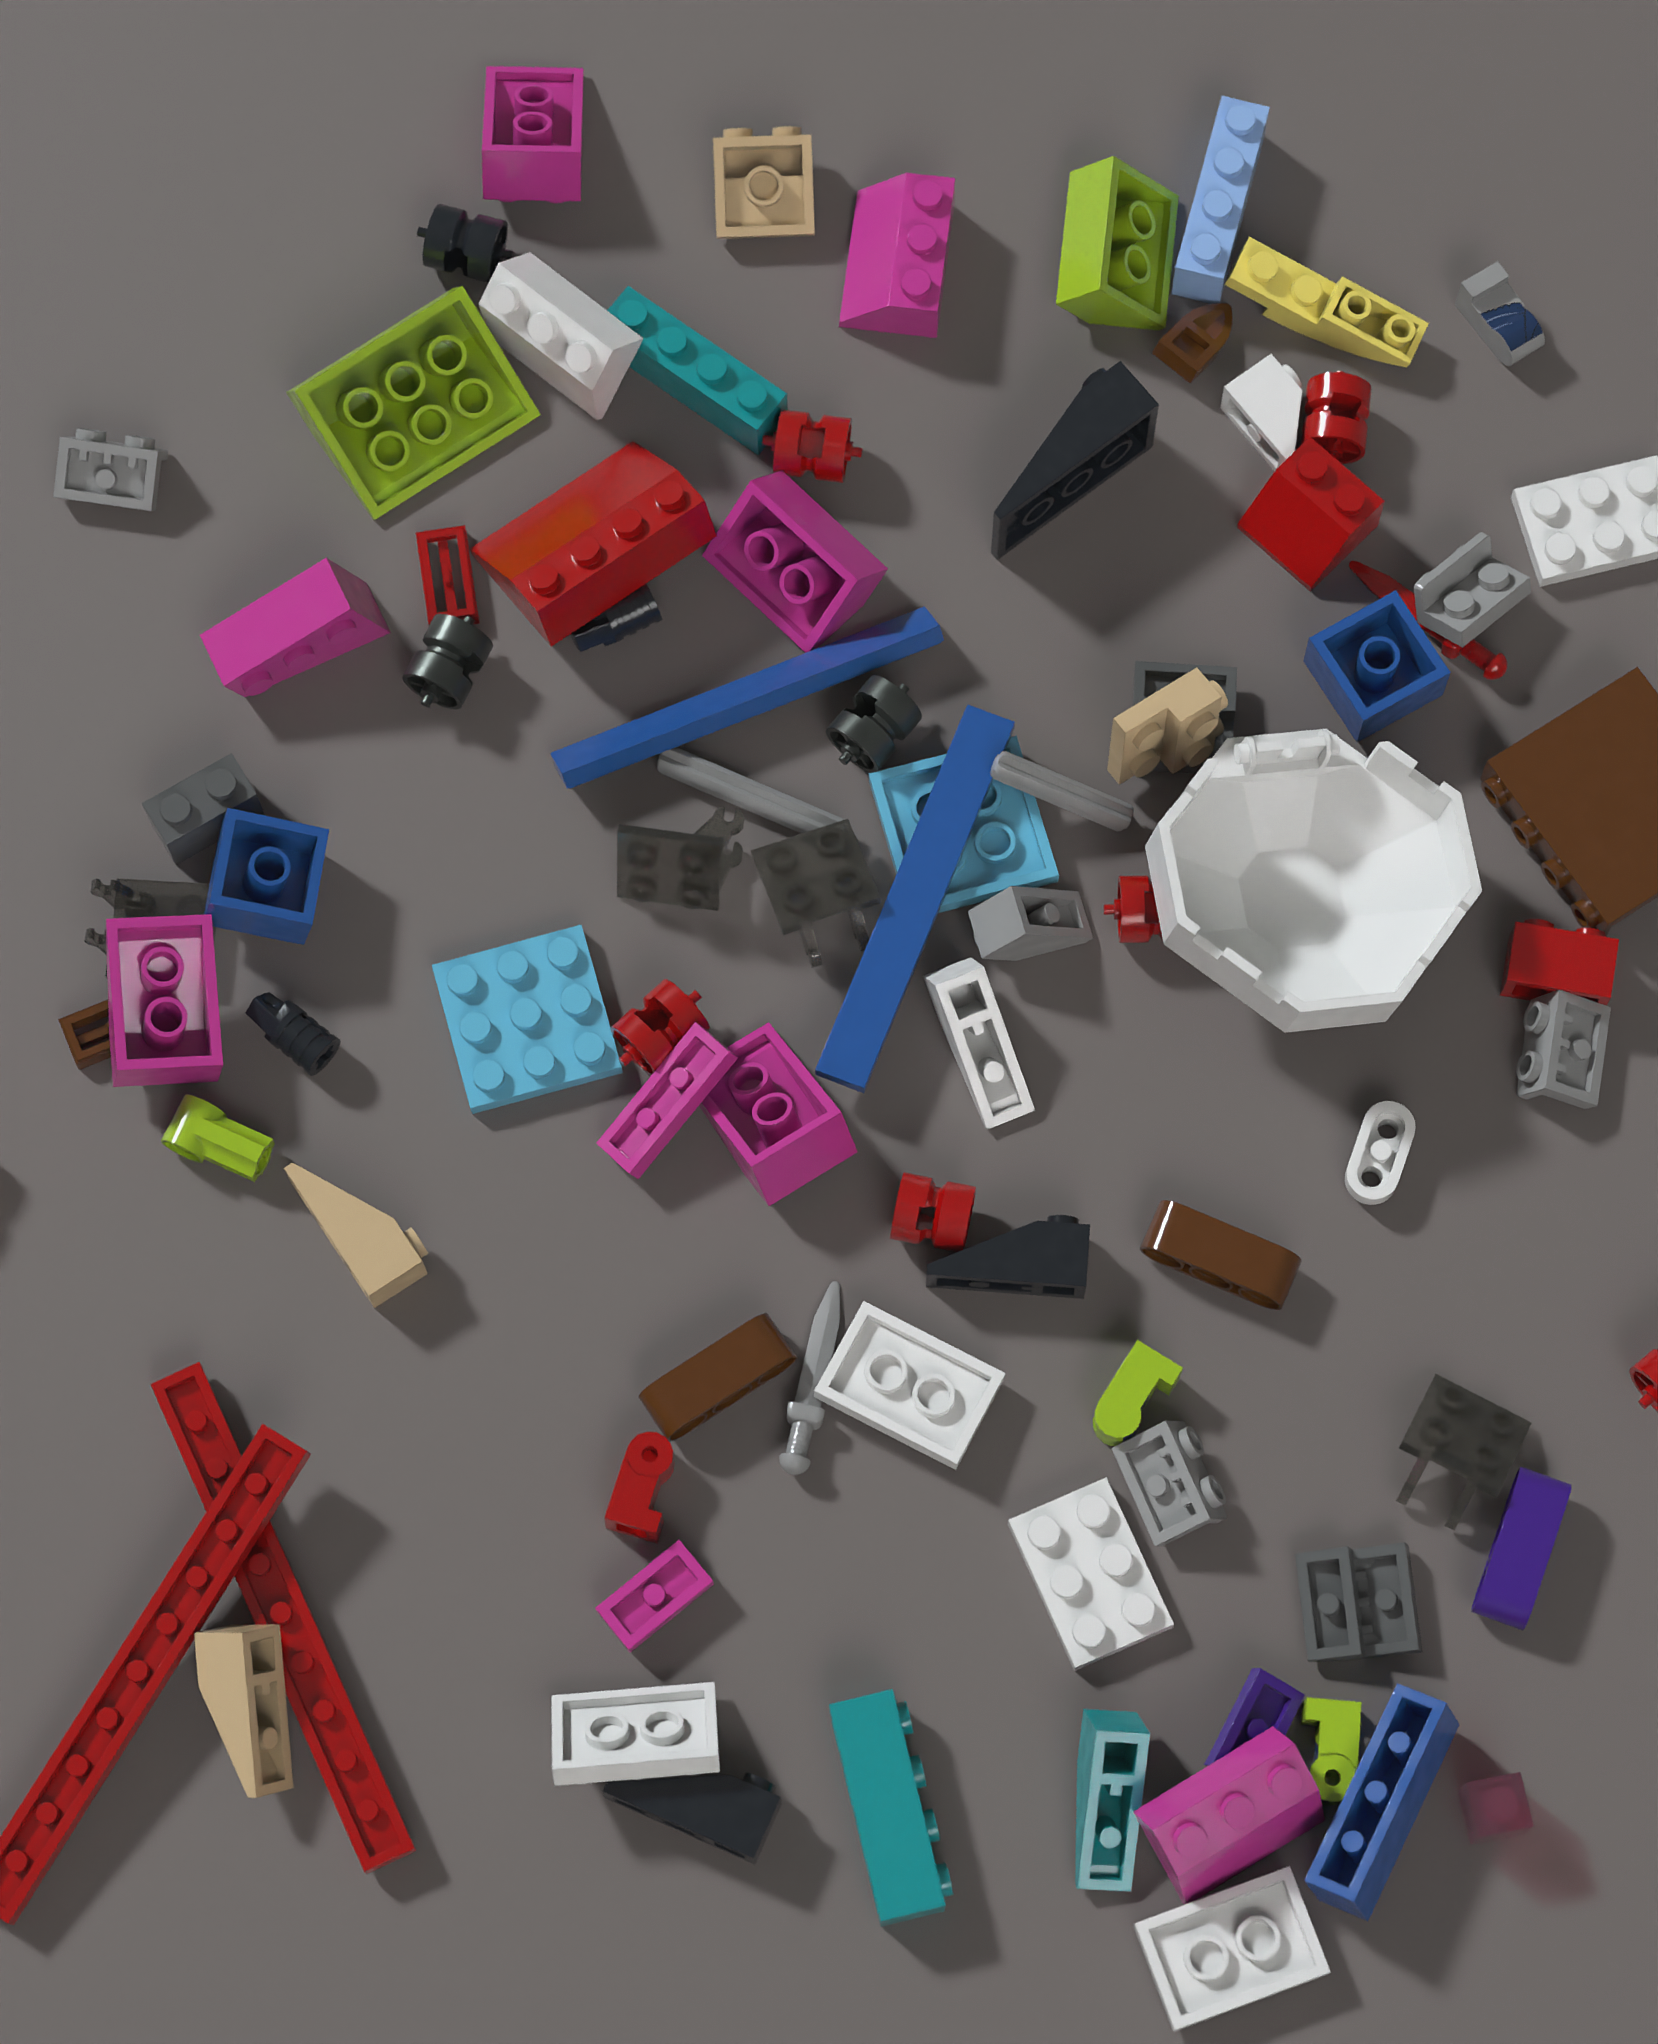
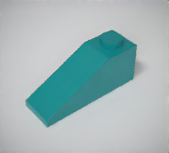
(1108, 1793)

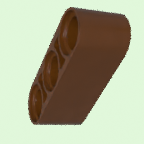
(1220, 1255)
(717, 1377)

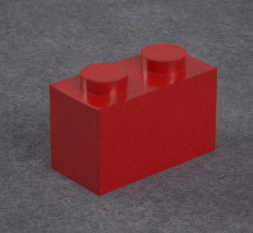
(1553, 959)

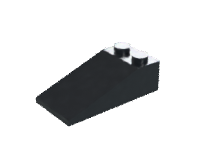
(1093, 440)

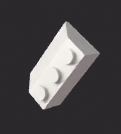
(558, 332)

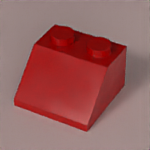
(1311, 514)

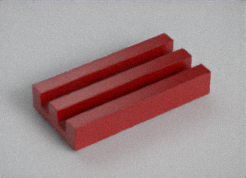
(442, 537)

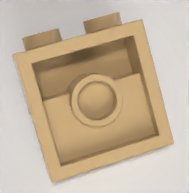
(763, 184)
(1168, 726)

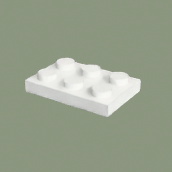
(1590, 520)
(909, 1385)
(1090, 1574)
(634, 1734)
(1231, 1948)

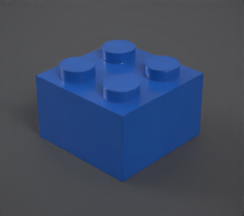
(1376, 666)
(266, 876)

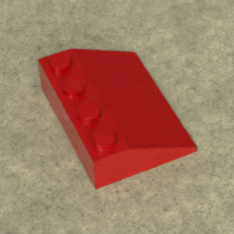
(596, 540)

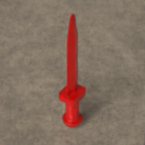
(1382, 585)

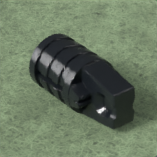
(620, 620)
(294, 1032)

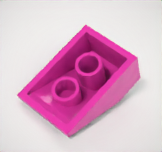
(532, 134)
(163, 1000)
(776, 1117)

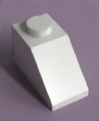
(1266, 408)

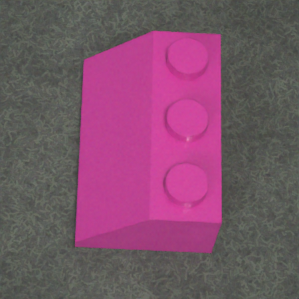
(899, 255)
(793, 560)
(1232, 1814)

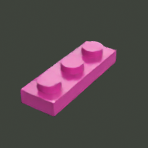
(666, 1100)

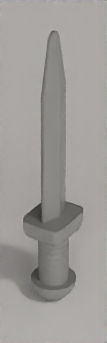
(806, 1411)

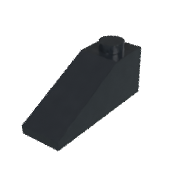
(1029, 1260)
(713, 1809)

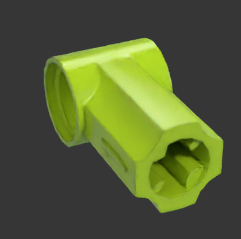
(205, 1133)

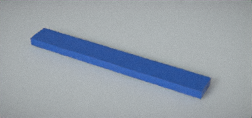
(746, 697)
(914, 900)

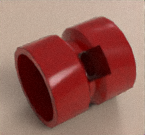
(952, 1214)

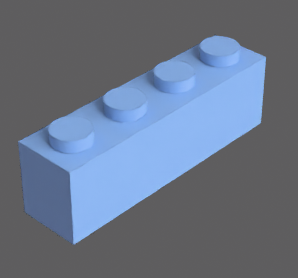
(1220, 200)

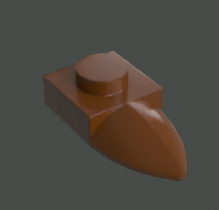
(1195, 340)

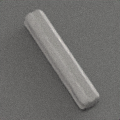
(1061, 791)

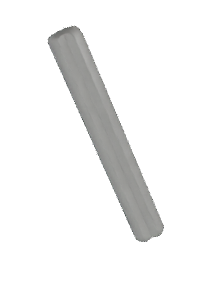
(743, 791)

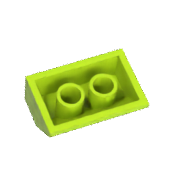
(1117, 246)

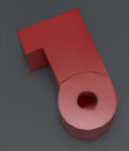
(643, 1470)

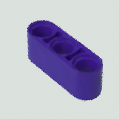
(1521, 1548)

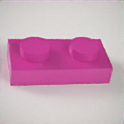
(654, 1596)

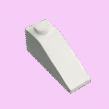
(979, 1041)

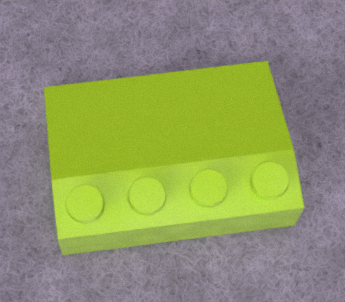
(414, 402)

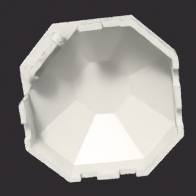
(1312, 876)

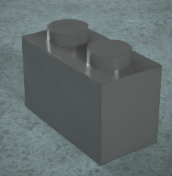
(192, 811)

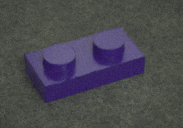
(1260, 1705)

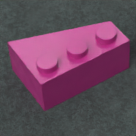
(294, 629)

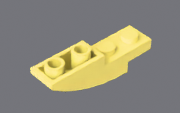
(1325, 310)

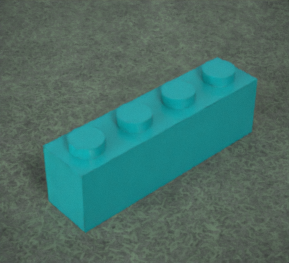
(700, 372)
(888, 1808)

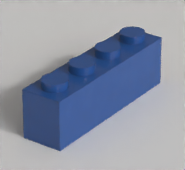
(1382, 1802)

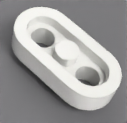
(1379, 1154)

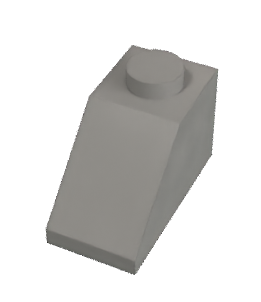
(1029, 923)

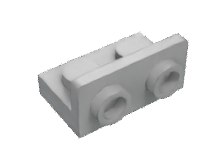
(109, 471)
(1468, 592)
(1563, 1049)
(1170, 1481)

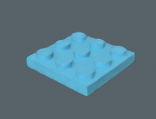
(1003, 848)
(527, 1019)

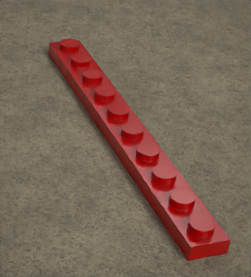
(277, 1599)
(144, 1665)

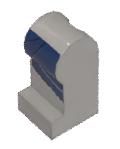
(1499, 315)

